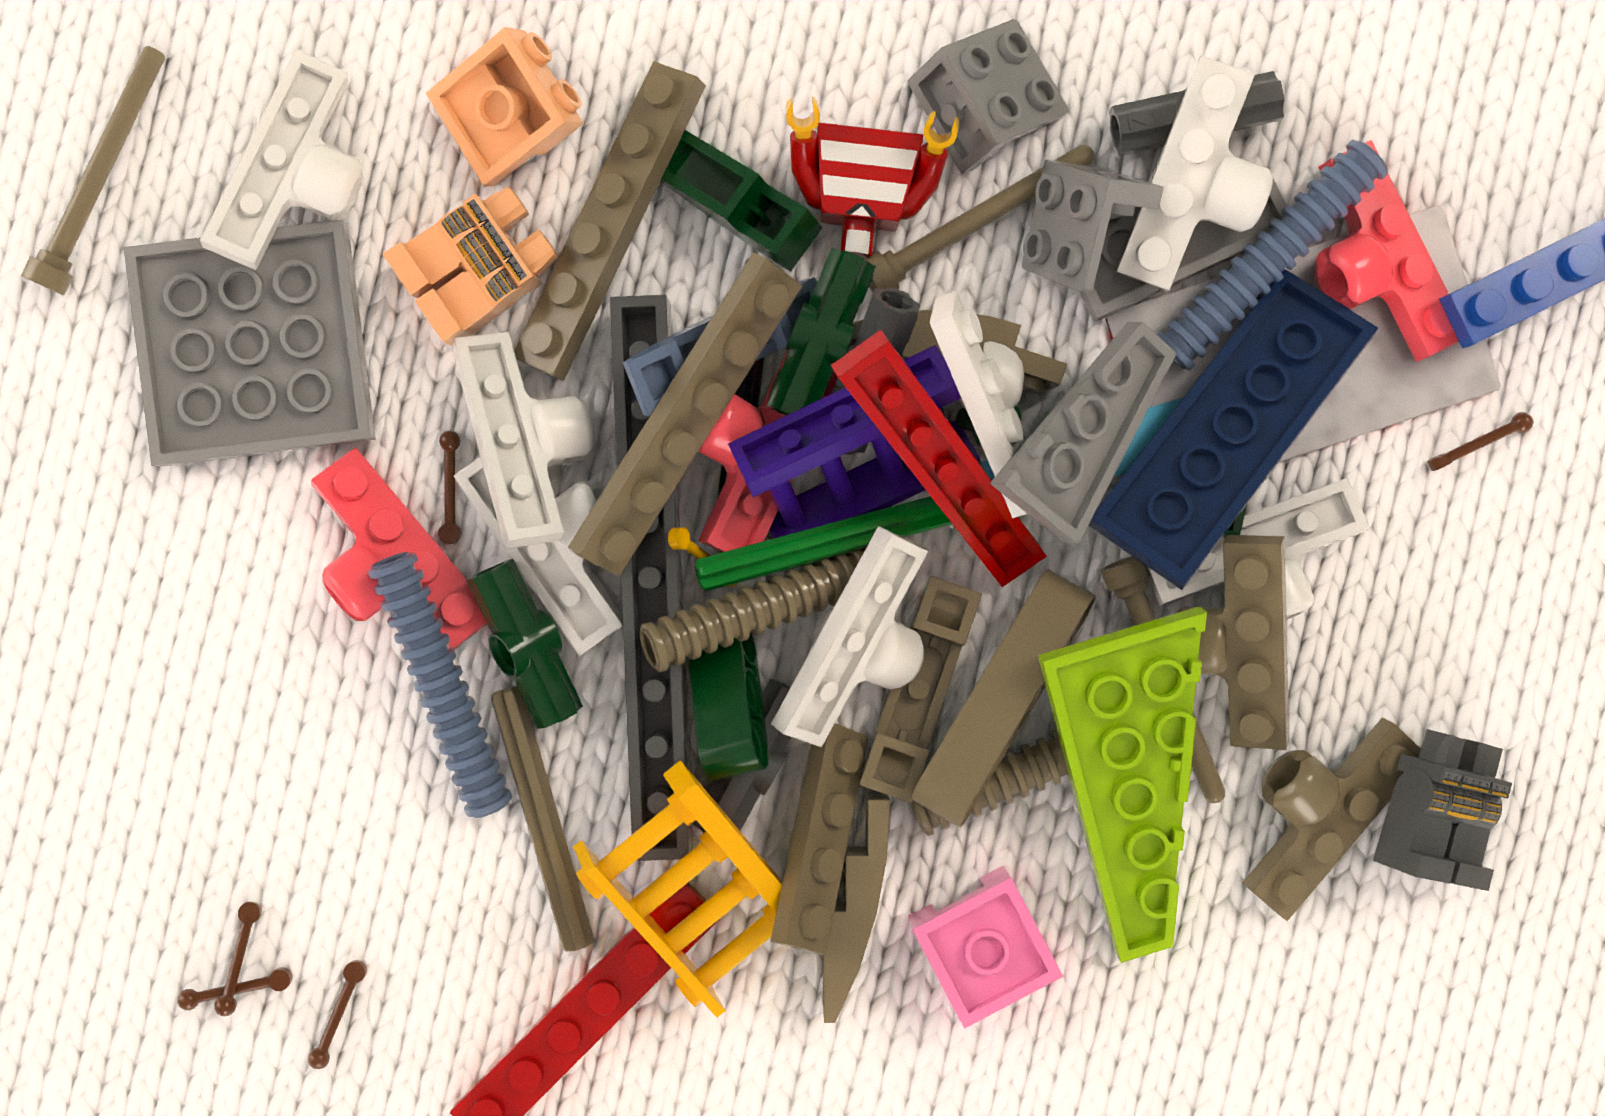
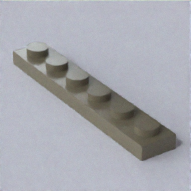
(609, 220)
(685, 415)

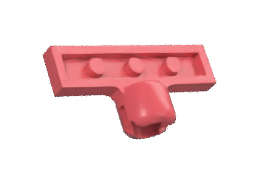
(1390, 262)
(737, 515)
(383, 530)

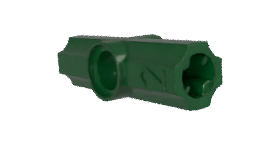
(821, 332)
(525, 643)

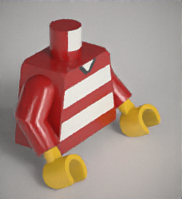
(865, 174)

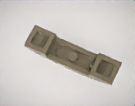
(912, 711)

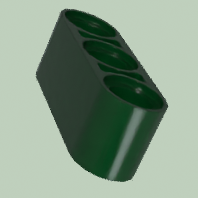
(729, 711)

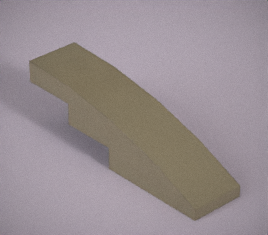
(857, 912)

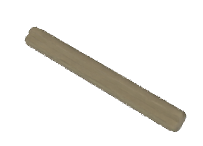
(542, 819)

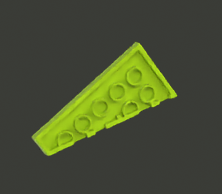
(1128, 752)

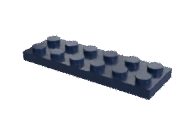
(1232, 428)

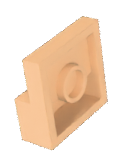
(506, 104)

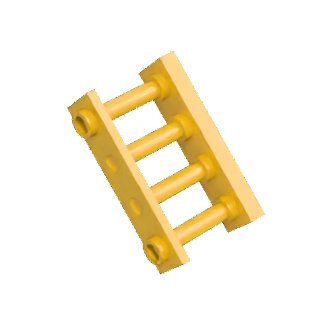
(718, 843)

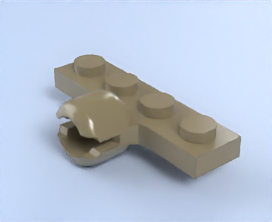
(1249, 641)
(1324, 813)

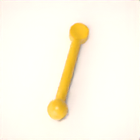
(680, 539)

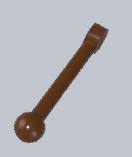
(1520, 423)
(449, 532)
(247, 914)
(353, 973)
(278, 981)

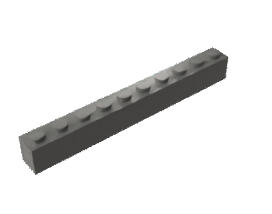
(649, 590)

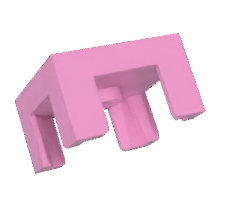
(985, 948)

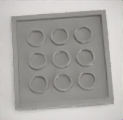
(246, 354)

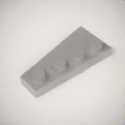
(1207, 248)
(1081, 442)

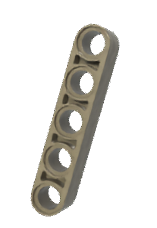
(1001, 699)

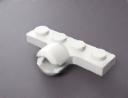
(286, 165)
(1197, 176)
(986, 381)
(519, 437)
(1307, 524)
(551, 568)
(857, 641)

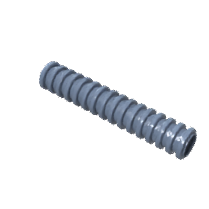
(1274, 252)
(440, 684)

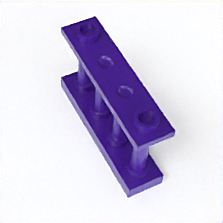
(819, 437)

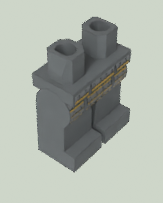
(1444, 811)

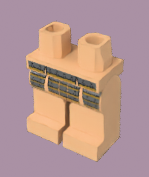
(469, 266)

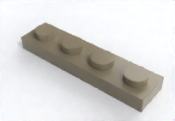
(820, 842)

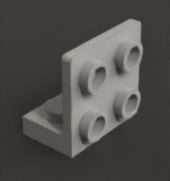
(993, 90)
(1074, 217)

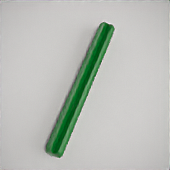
(816, 543)

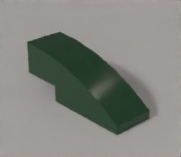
(740, 201)

